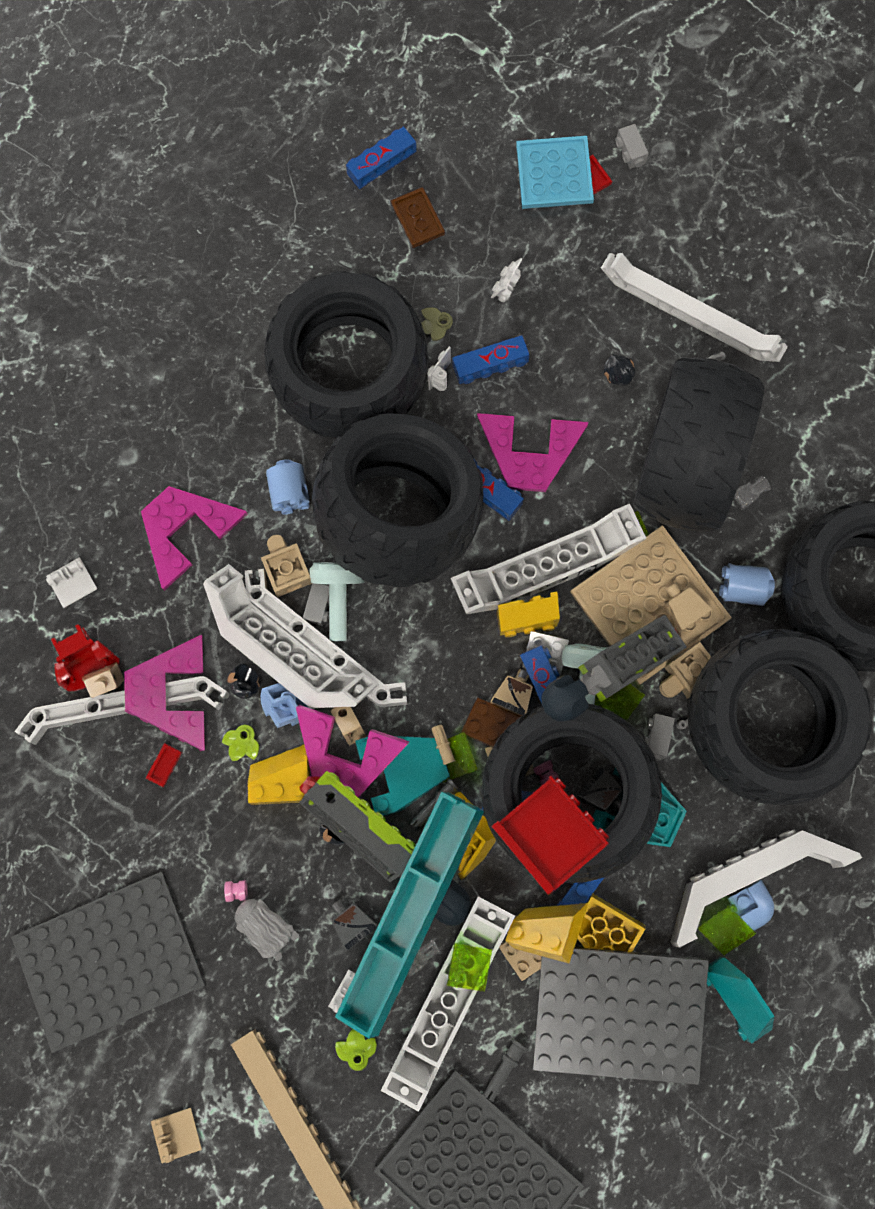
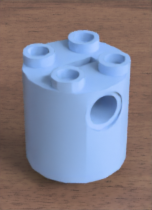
(287, 487)
(746, 584)

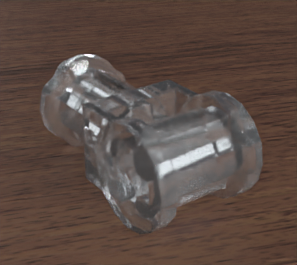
(750, 492)
(422, 959)

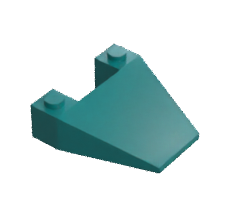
(409, 775)
(668, 822)
(741, 998)

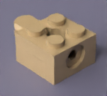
(285, 566)
(684, 671)

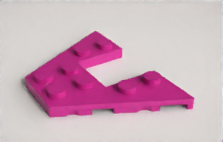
(524, 469)
(168, 514)
(147, 692)
(378, 754)

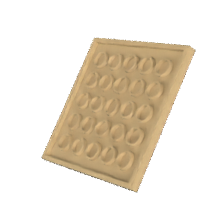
(634, 593)

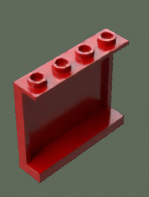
(551, 835)

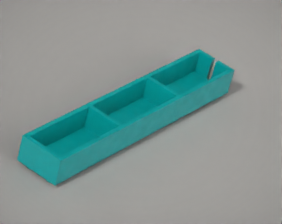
(409, 914)

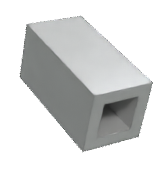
(632, 146)
(317, 605)
(659, 735)

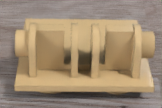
(522, 962)
(176, 1135)

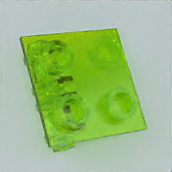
(622, 702)
(463, 755)
(726, 930)
(469, 967)

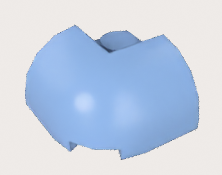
(280, 705)
(754, 904)

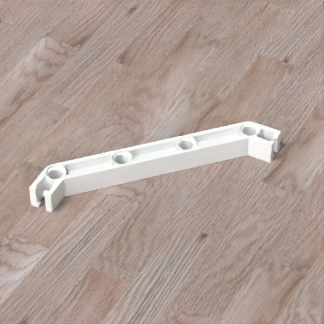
(692, 310)
(314, 640)
(111, 705)

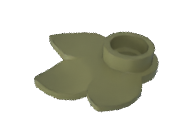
(432, 323)

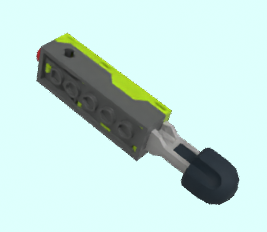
(613, 669)
(372, 837)

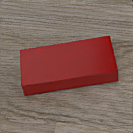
(164, 765)

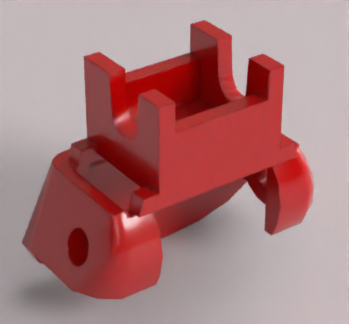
(81, 658)

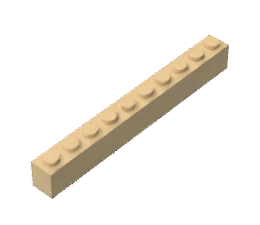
(292, 1122)

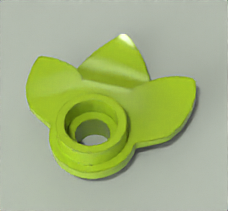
(239, 745)
(356, 1046)

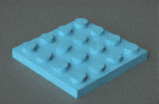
(554, 172)

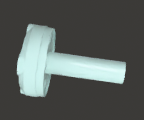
(337, 578)
(578, 654)

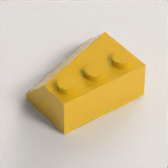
(528, 616)
(278, 778)
(478, 847)
(608, 927)
(548, 930)

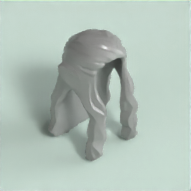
(264, 928)

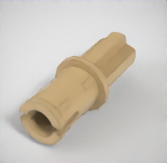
(443, 744)

